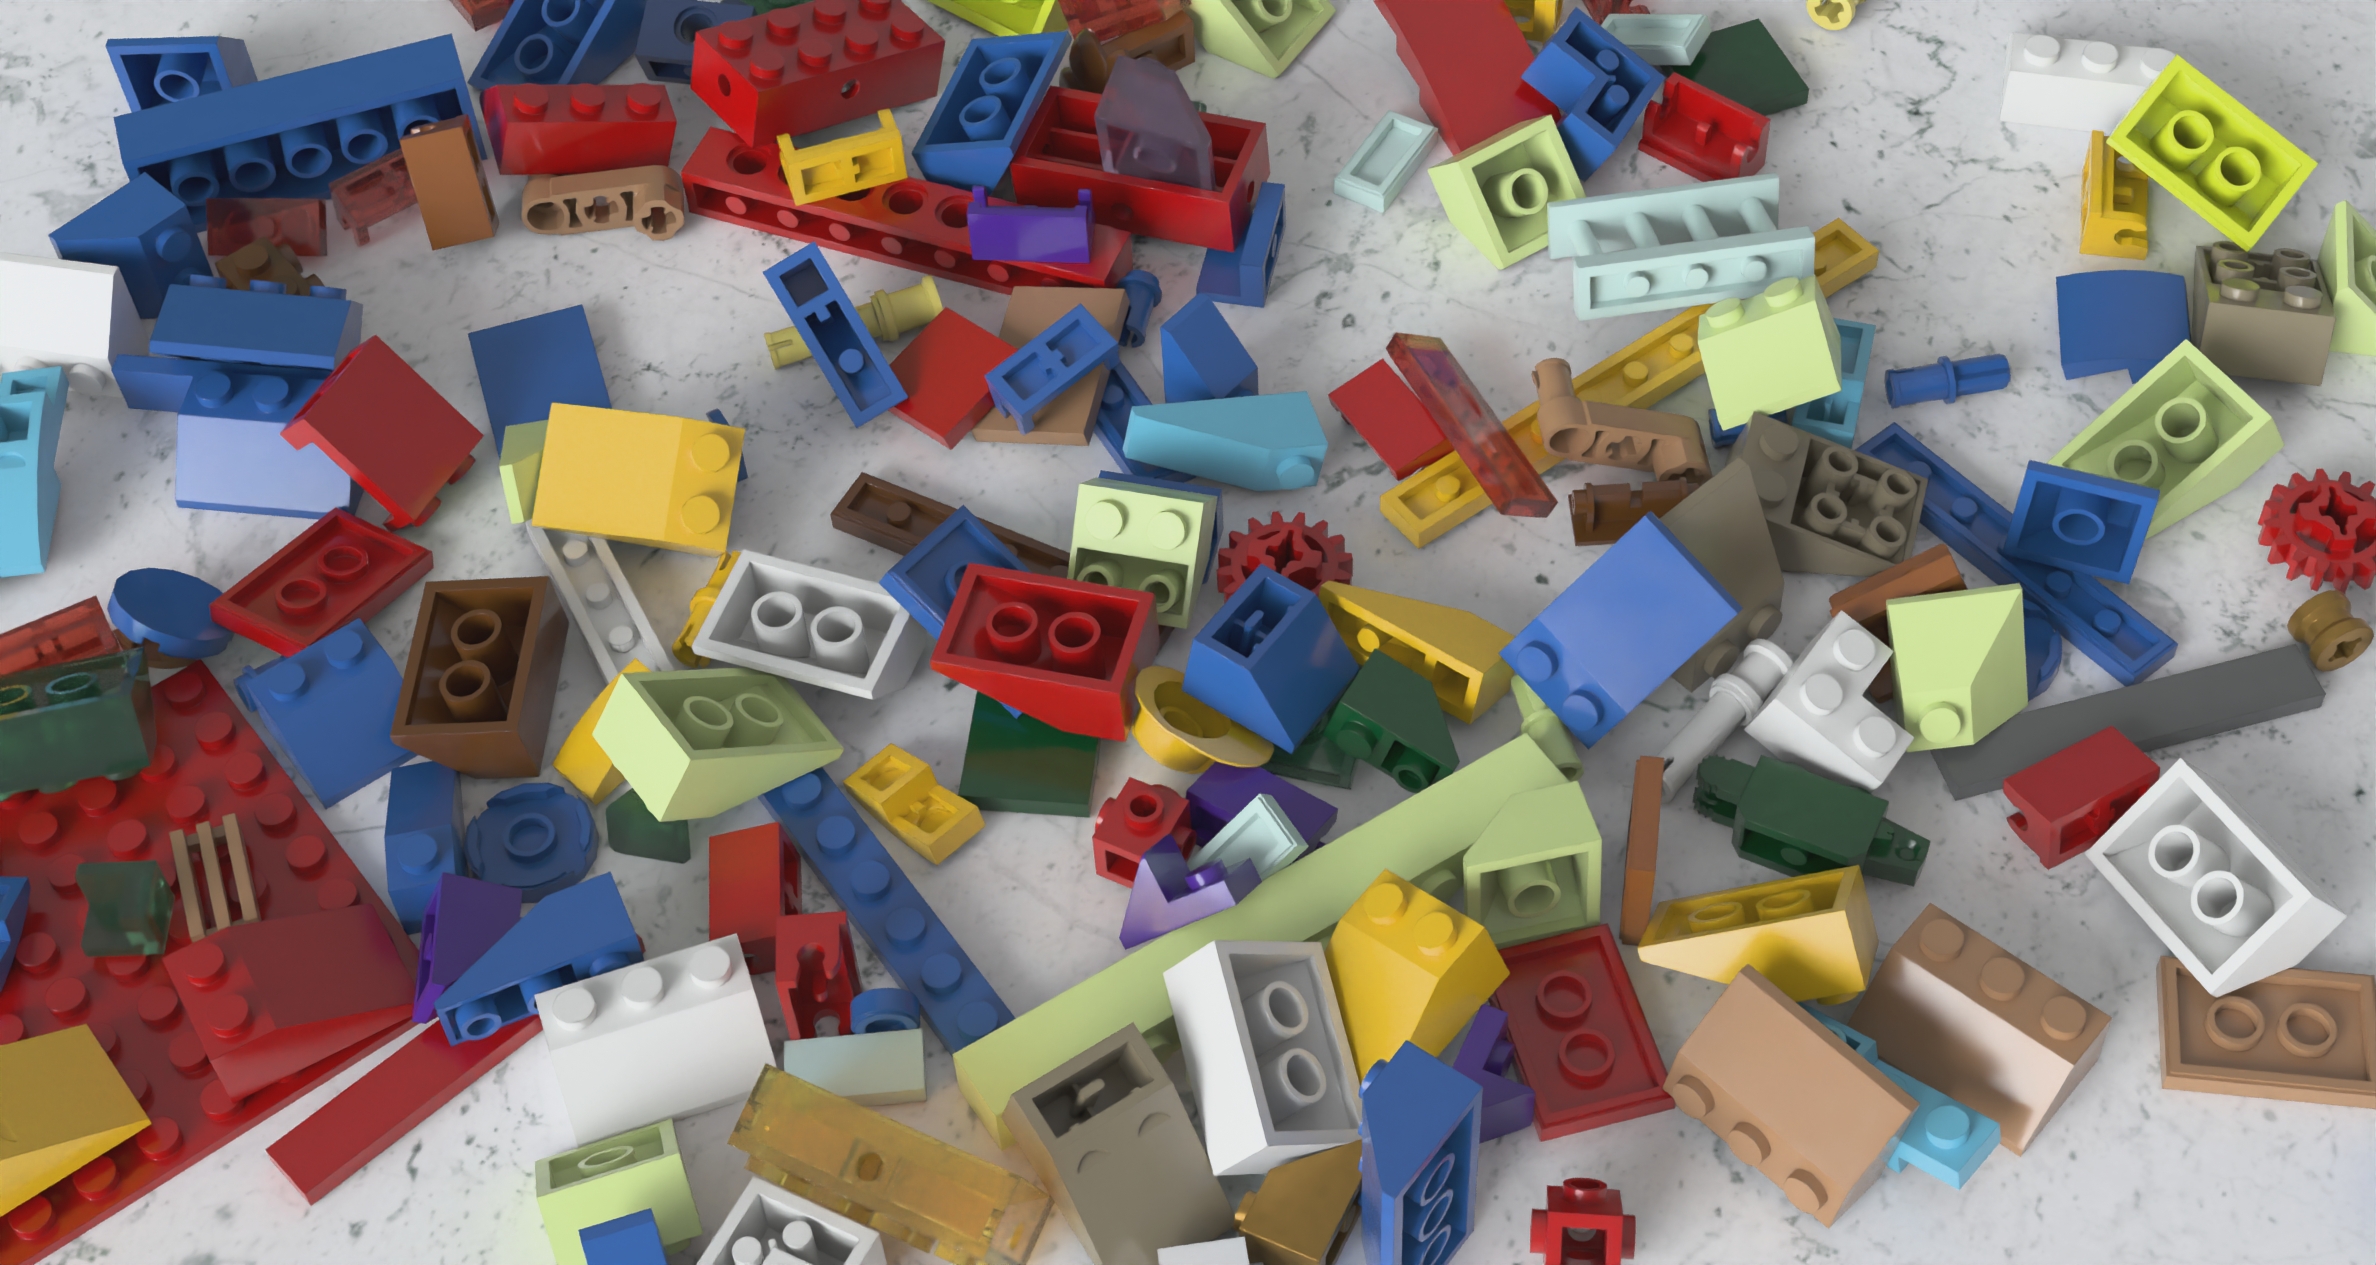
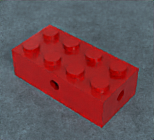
(795, 60)
(1064, 155)

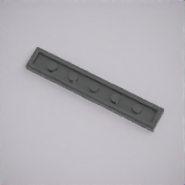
(2146, 713)

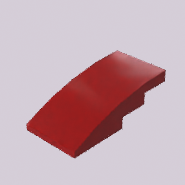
(1466, 66)

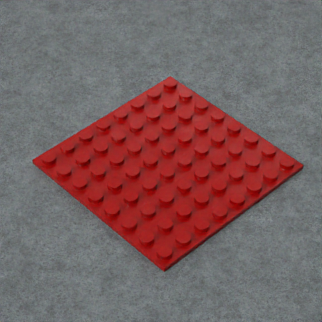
(201, 770)

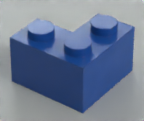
(1595, 84)

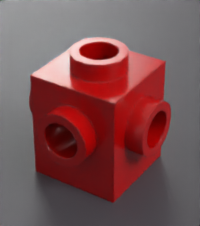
(1134, 824)
(1582, 1205)

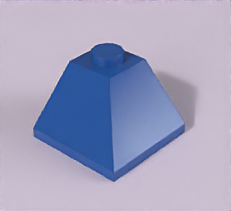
(2080, 521)

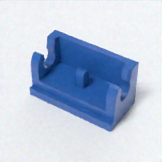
(1050, 365)

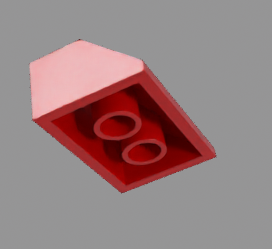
(577, 127)

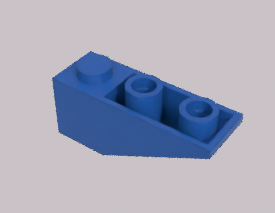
(555, 944)

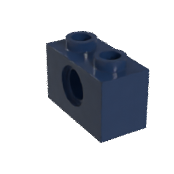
(669, 31)

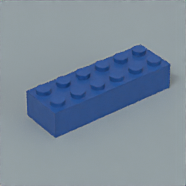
(295, 129)

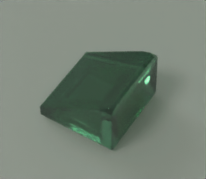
(639, 833)

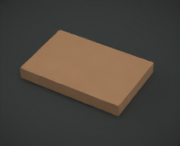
(1073, 413)
(2276, 1039)

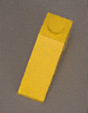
(1433, 640)

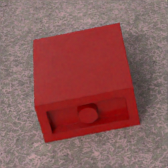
(387, 432)

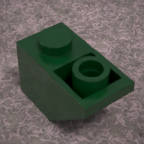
(1394, 724)

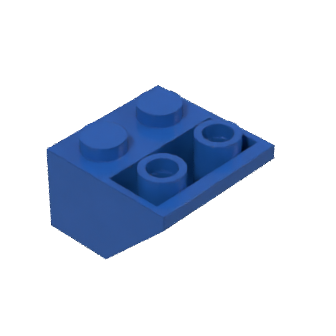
(1270, 660)

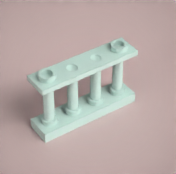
(1678, 273)

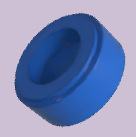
(884, 1011)

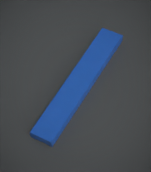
(2075, 602)

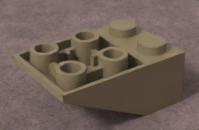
(2262, 313)
(1828, 502)
(1119, 1153)

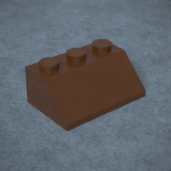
(483, 675)

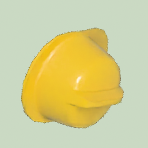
(1185, 731)

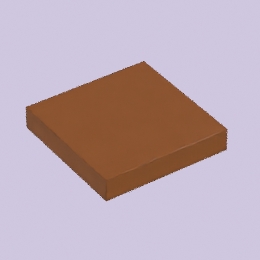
(1641, 849)

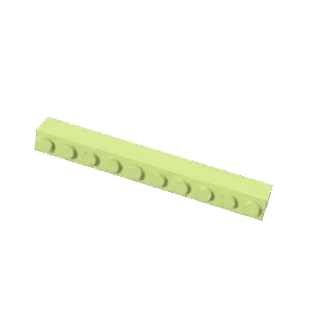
(1300, 903)

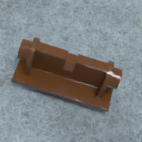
(1609, 511)

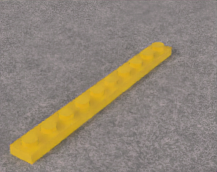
(1632, 377)

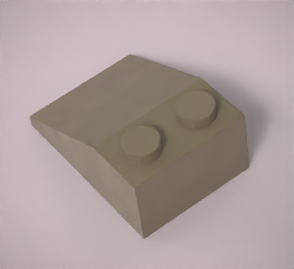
(1731, 539)

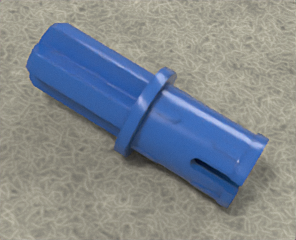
(1946, 380)

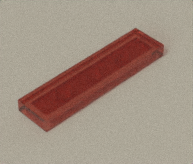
(1471, 426)

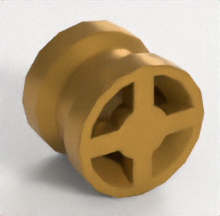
(2330, 630)

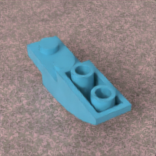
(29, 487)
(1943, 1134)

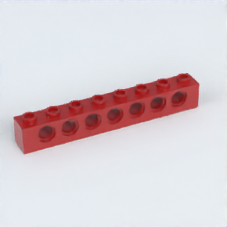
(894, 223)

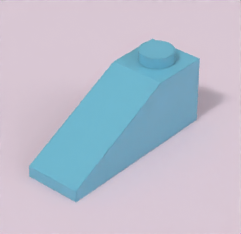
(1235, 440)

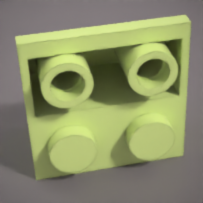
(1144, 542)

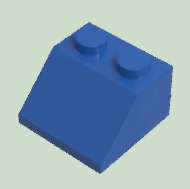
(178, 67)
(144, 235)
(334, 712)

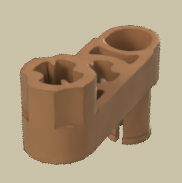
(637, 197)
(1614, 433)

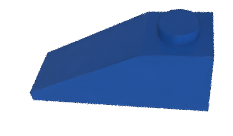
(835, 334)
(422, 836)

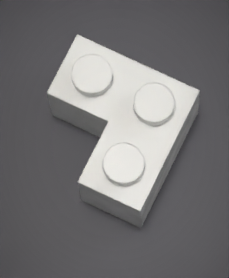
(1820, 712)
(785, 1229)

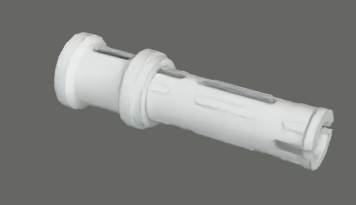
(1732, 704)

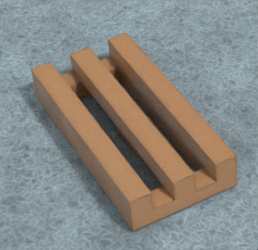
(206, 841)

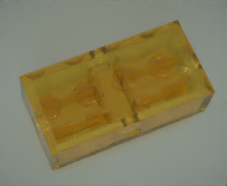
(879, 1166)

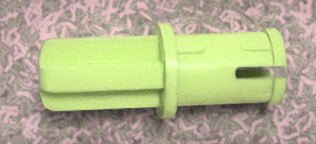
(1546, 730)

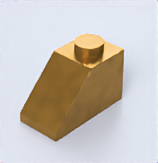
(1303, 1209)

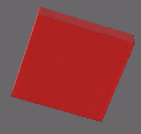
(946, 377)

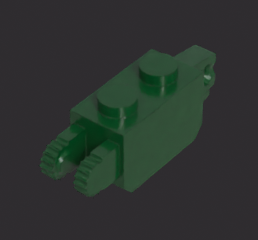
(1805, 821)

